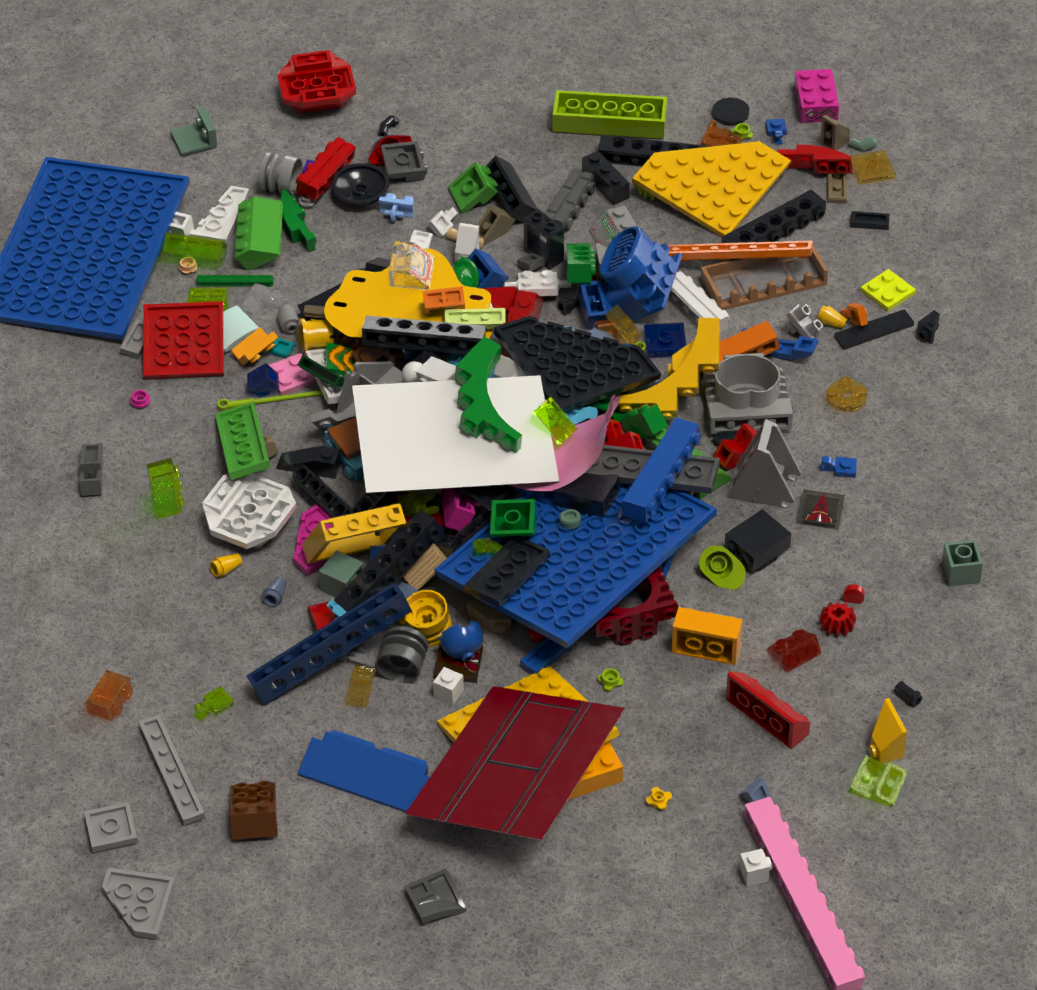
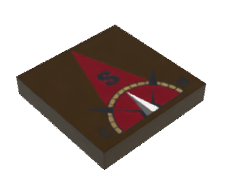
(469, 669)

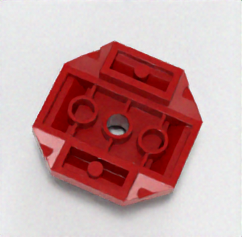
(316, 82)

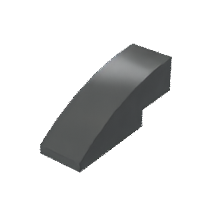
(91, 469)

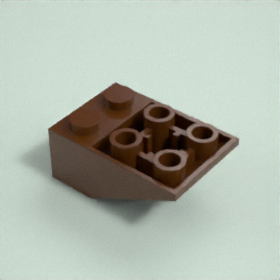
(253, 810)

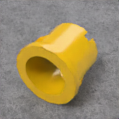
(314, 334)

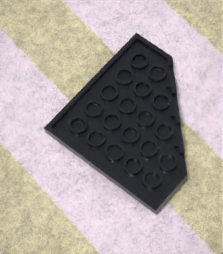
(573, 363)

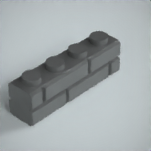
(570, 198)

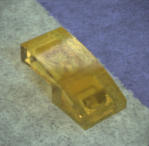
(360, 686)

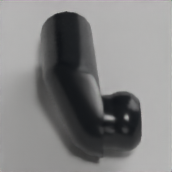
(391, 120)

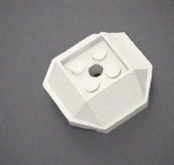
(247, 510)

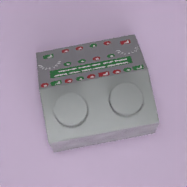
(611, 224)

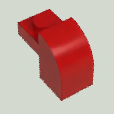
(617, 438)
(732, 450)

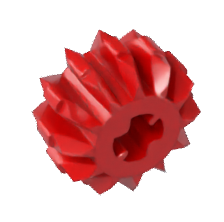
(837, 619)

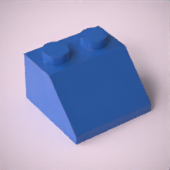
(489, 271)

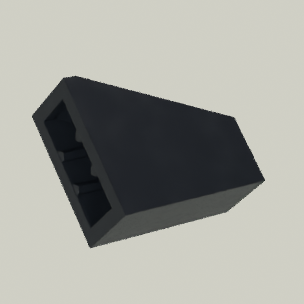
(589, 494)

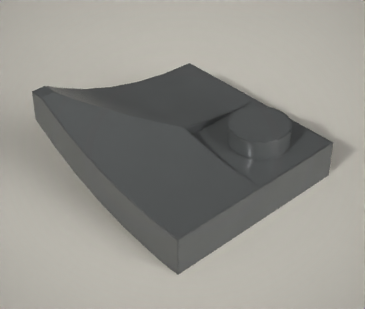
(435, 896)

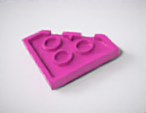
(309, 521)

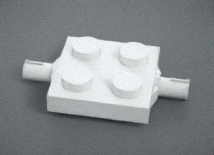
(542, 283)

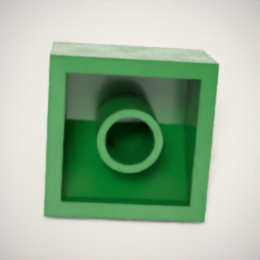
(513, 518)

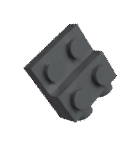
(404, 161)

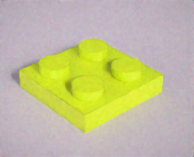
(888, 290)

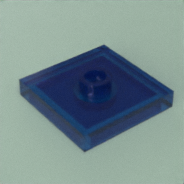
(664, 339)

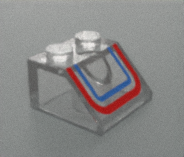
(410, 266)

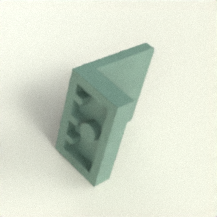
(196, 136)

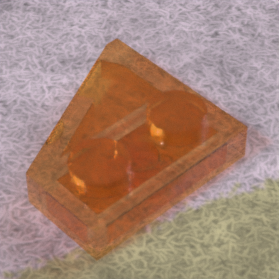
(717, 136)

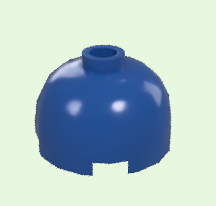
(462, 641)

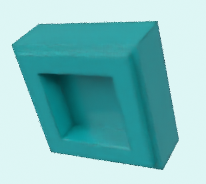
(282, 348)

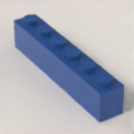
(661, 470)

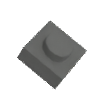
(531, 262)

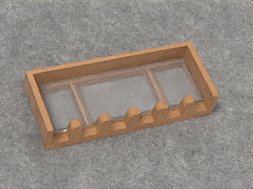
(756, 279)

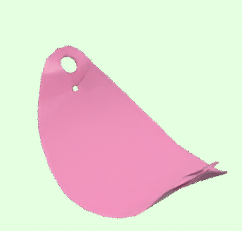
(577, 451)

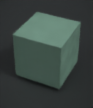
(962, 563)
(338, 573)

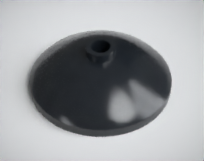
(360, 184)

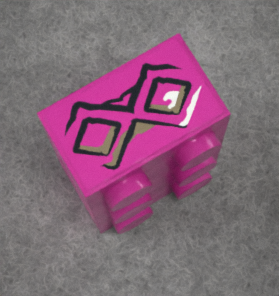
(816, 95)

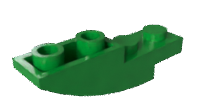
(294, 222)

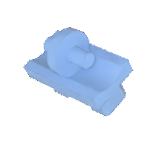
(396, 207)

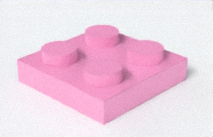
(292, 376)

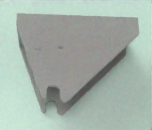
(366, 374)
(764, 468)

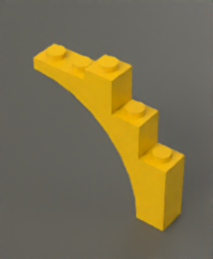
(685, 380)

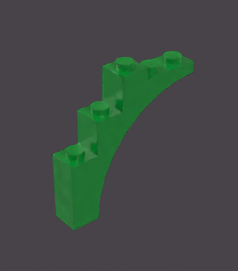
(473, 396)

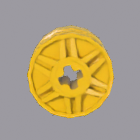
(428, 615)

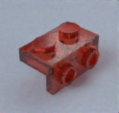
(795, 649)

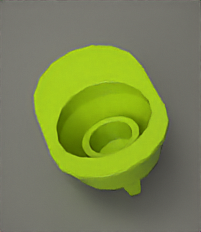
(721, 559)

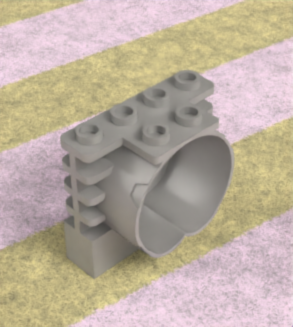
(764, 400)

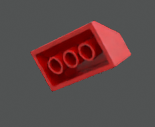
(766, 709)

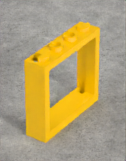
(353, 532)

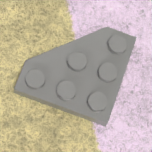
(139, 899)

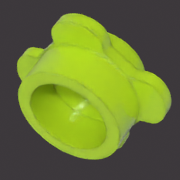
(743, 131)
(610, 674)

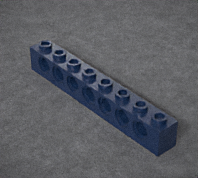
(329, 643)

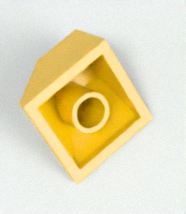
(888, 735)

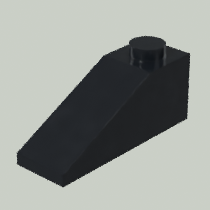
(319, 459)

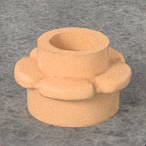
(187, 265)

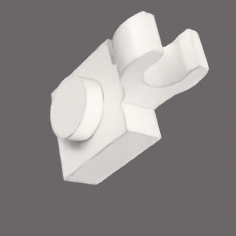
(441, 222)

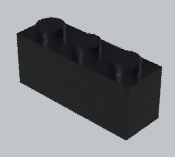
(606, 177)

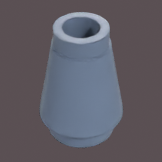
(274, 592)

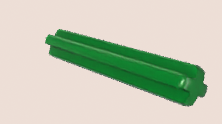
(234, 280)

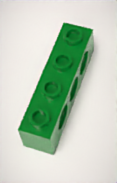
(580, 263)

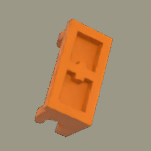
(443, 298)

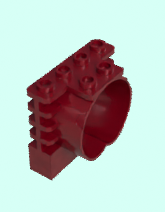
(641, 621)

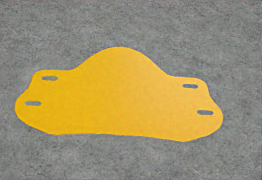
(379, 299)

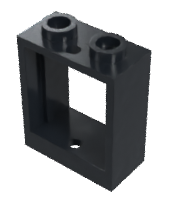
(553, 249)

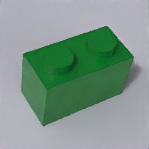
(644, 420)

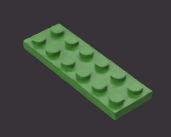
(242, 441)

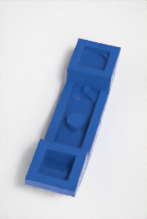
(794, 350)

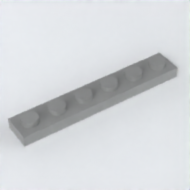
(171, 770)

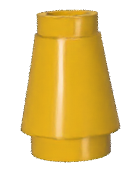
(831, 317)
(225, 564)

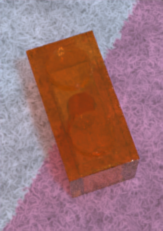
(109, 695)

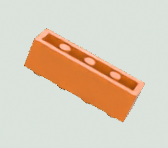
(753, 340)

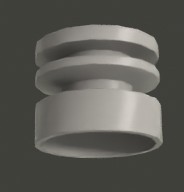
(279, 172)

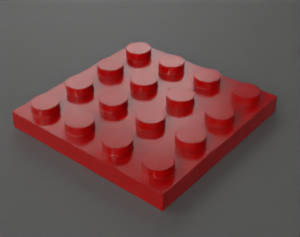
(183, 340)

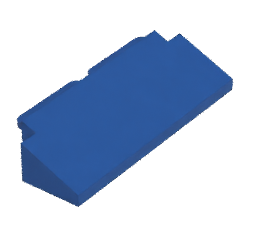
(364, 770)

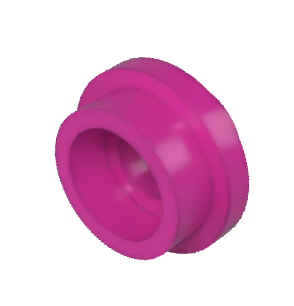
(140, 399)

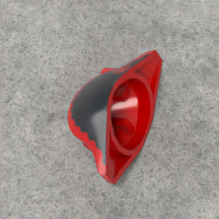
(375, 156)

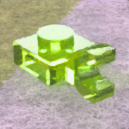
(215, 701)

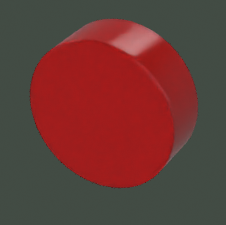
(853, 594)

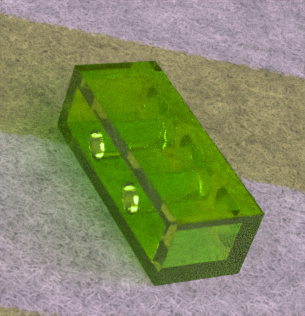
(195, 247)
(165, 488)

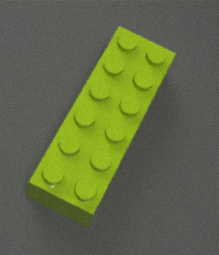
(609, 114)

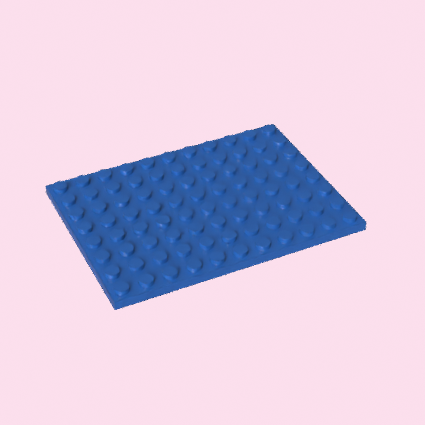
(86, 246)
(588, 565)

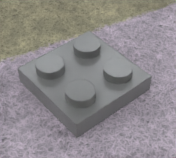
(110, 827)

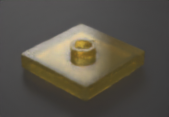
(872, 167)
(623, 324)

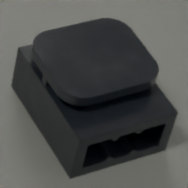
(758, 541)

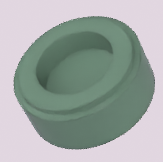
(570, 519)

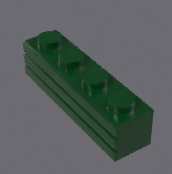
(321, 372)

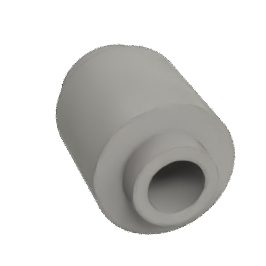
(288, 319)

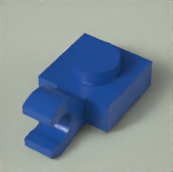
(776, 128)
(841, 466)

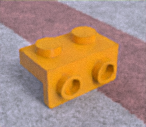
(250, 347)

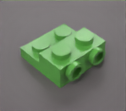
(473, 187)

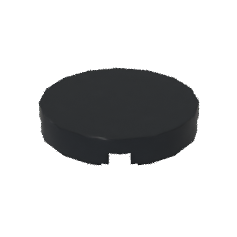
(730, 111)

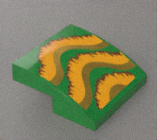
(339, 359)

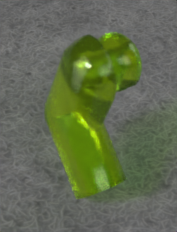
(486, 545)

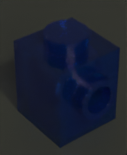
(262, 380)

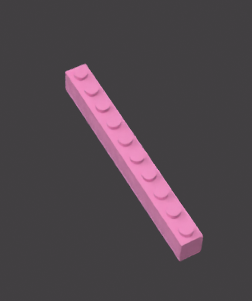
(803, 897)

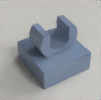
(755, 791)

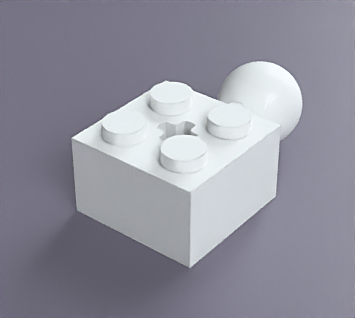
(431, 370)

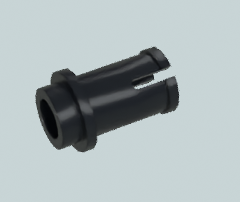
(912, 697)

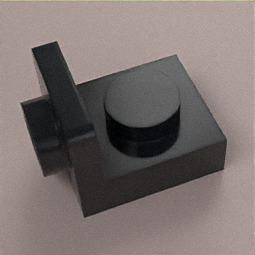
(927, 327)

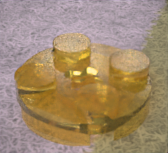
(847, 386)

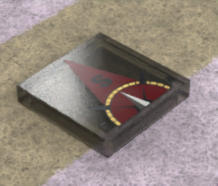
(821, 509)

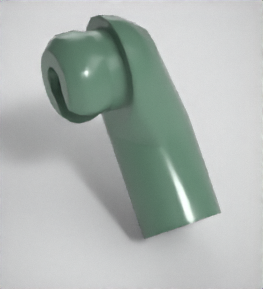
(863, 145)

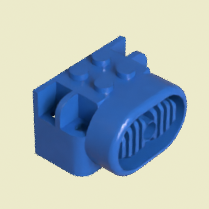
(638, 273)

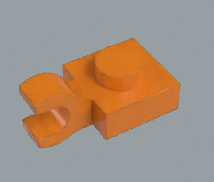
(856, 313)

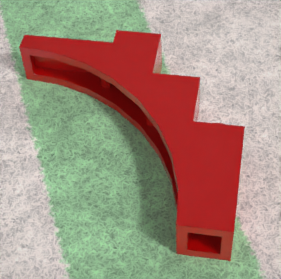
(525, 305)

